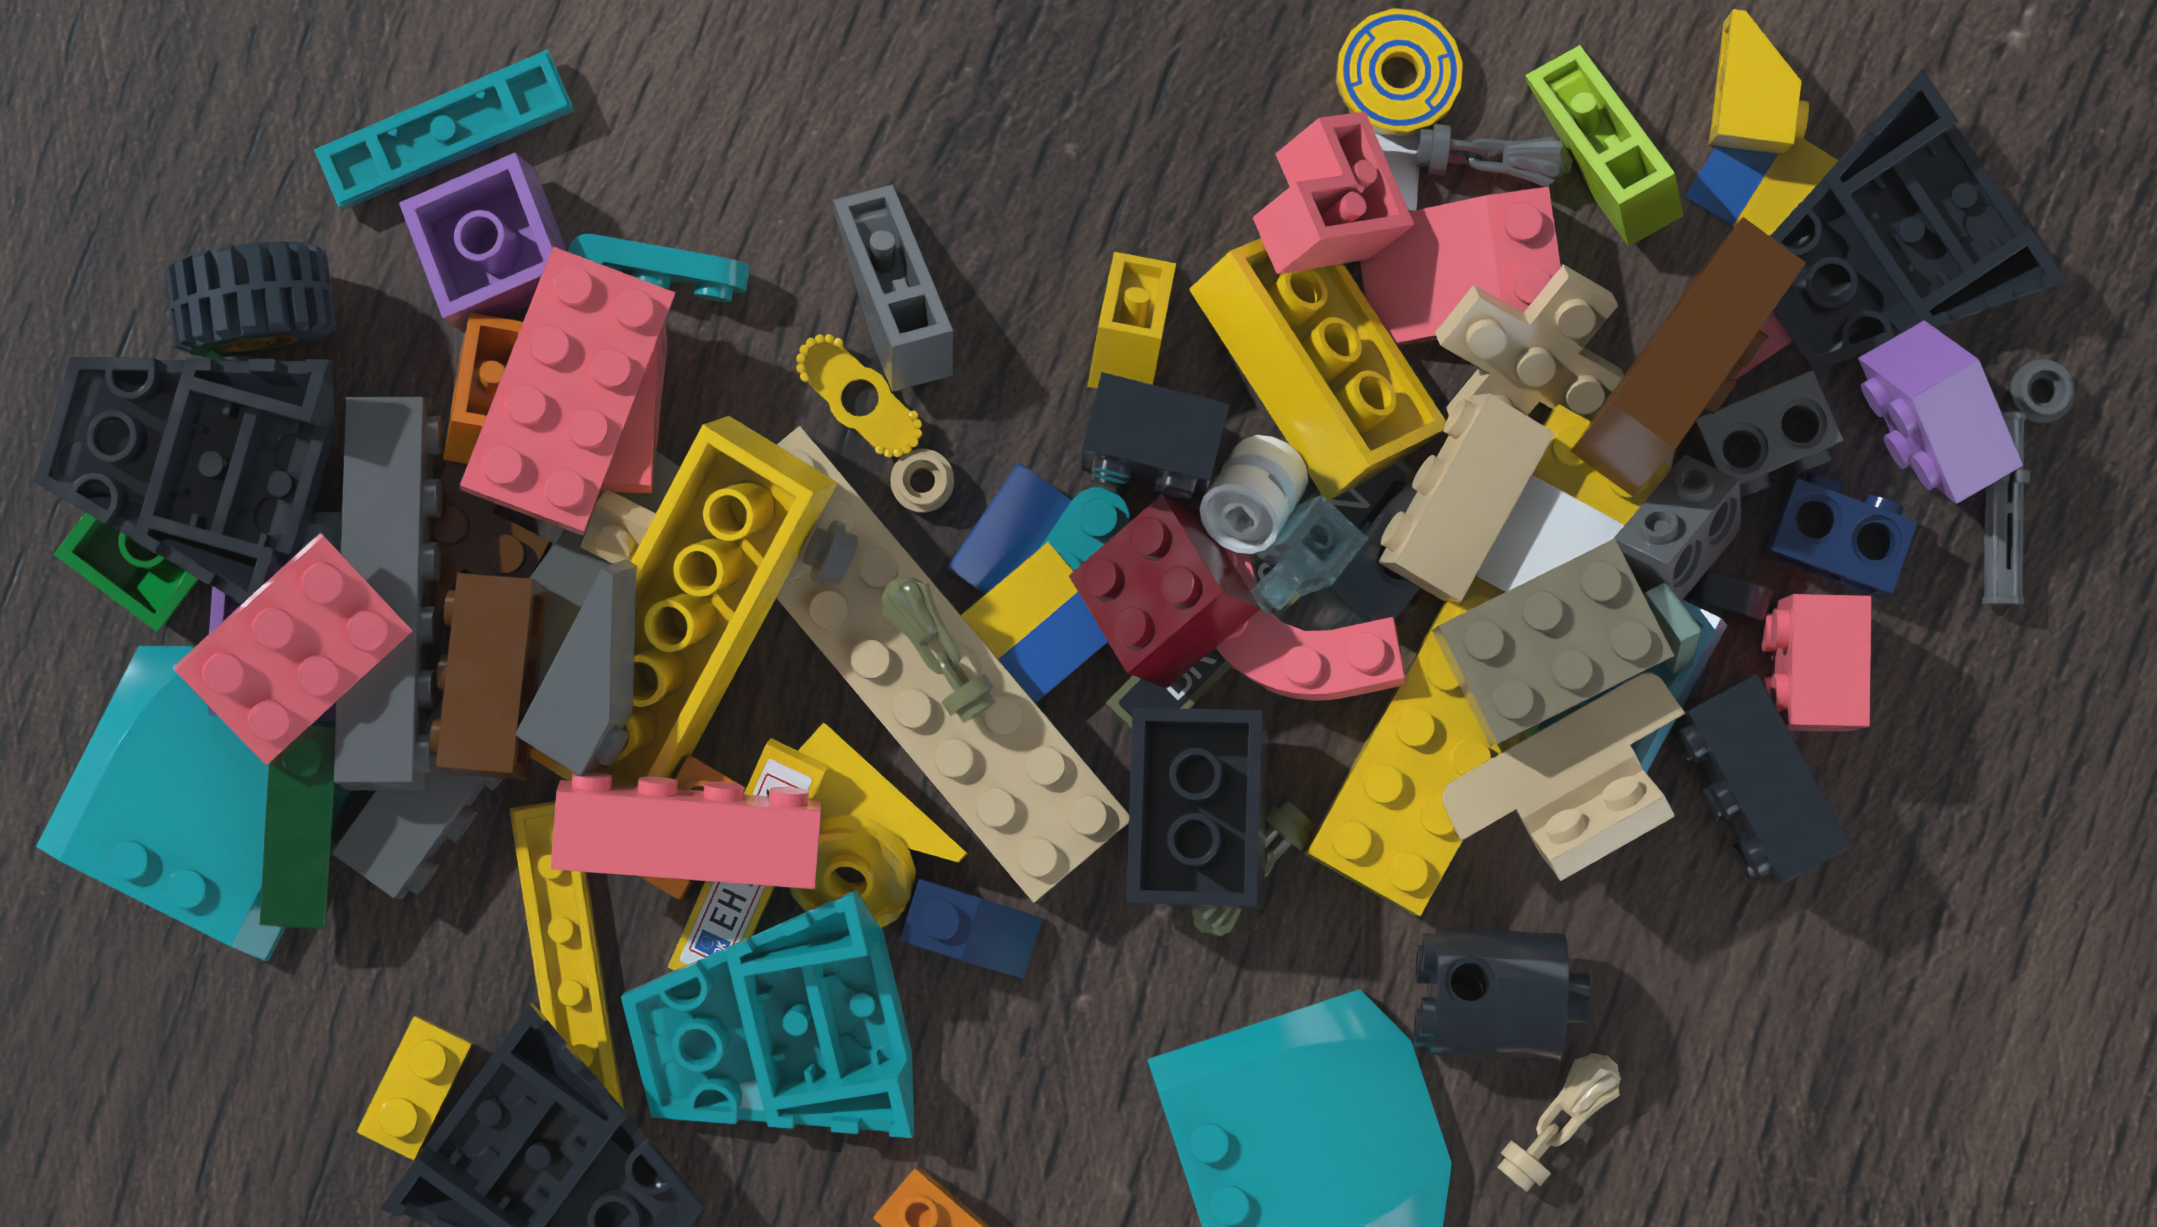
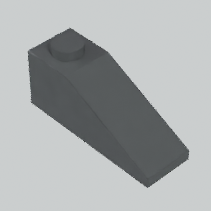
(895, 289)
(590, 683)

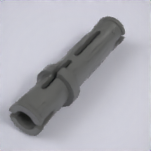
(2005, 527)

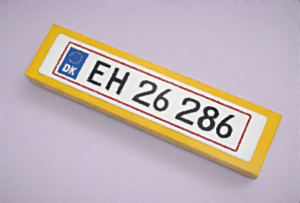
(732, 911)

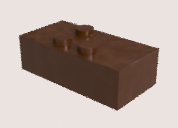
(1690, 358)

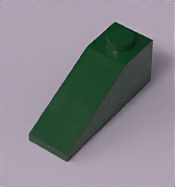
(299, 832)

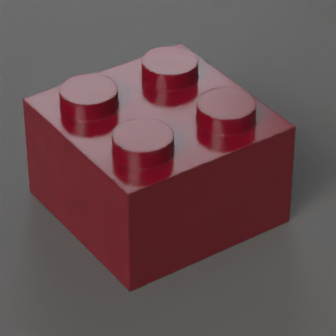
(1164, 592)

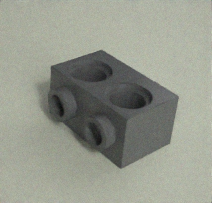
(1759, 422)
(1682, 527)

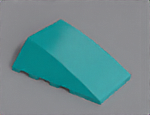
(781, 1030)

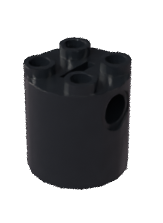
(1519, 989)

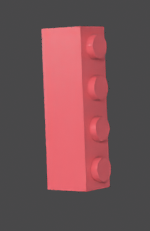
(686, 832)

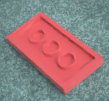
(567, 391)

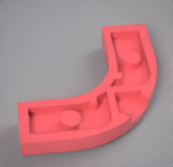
(1312, 662)

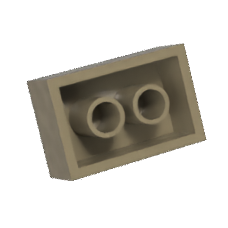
(1552, 642)

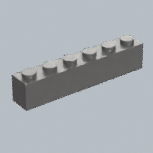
(389, 543)

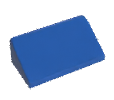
(1009, 530)

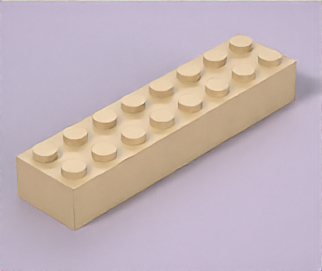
(999, 770)

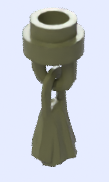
(911, 609)
(1293, 829)

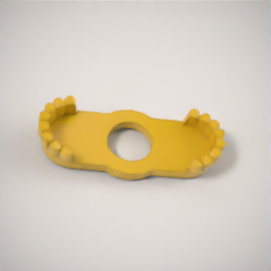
(830, 368)

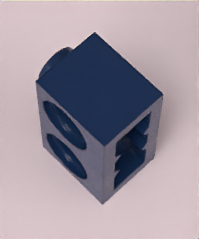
(1836, 551)

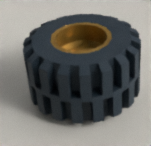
(250, 298)

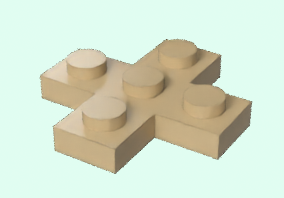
(1537, 351)

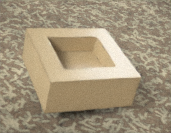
(616, 527)

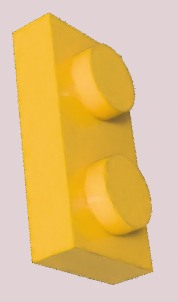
(415, 1087)

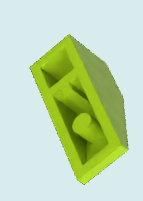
(1607, 146)

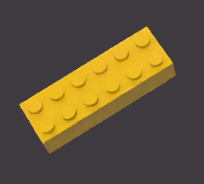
(706, 587)

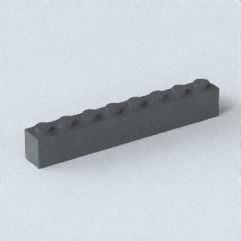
(405, 828)

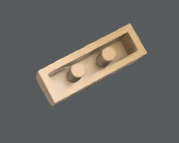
(1464, 496)

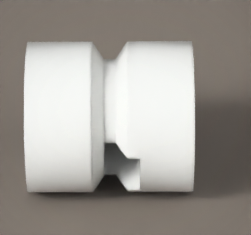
(1254, 494)

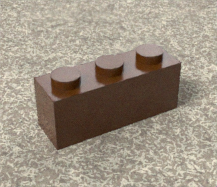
(488, 675)

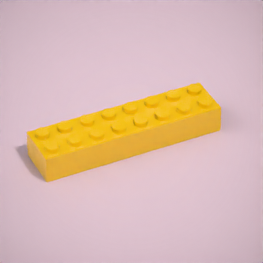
(1389, 812)

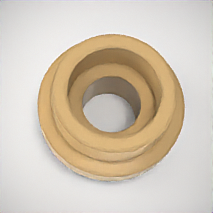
(922, 460)

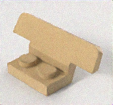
(1574, 780)

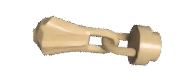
(1588, 1087)

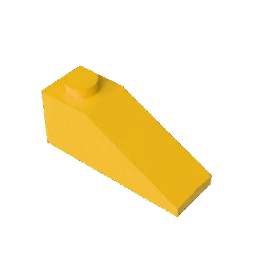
(861, 791)

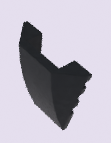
(1903, 237)
(196, 457)
(541, 1149)

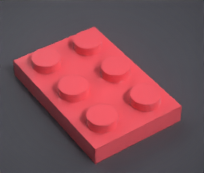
(292, 649)

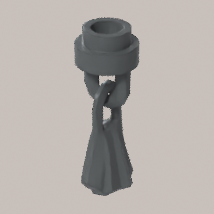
(1536, 160)

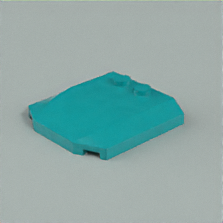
(172, 807)
(1307, 1122)

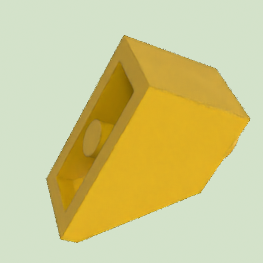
(1755, 92)
(1132, 318)

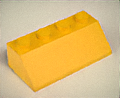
(1319, 365)

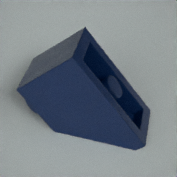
(971, 929)

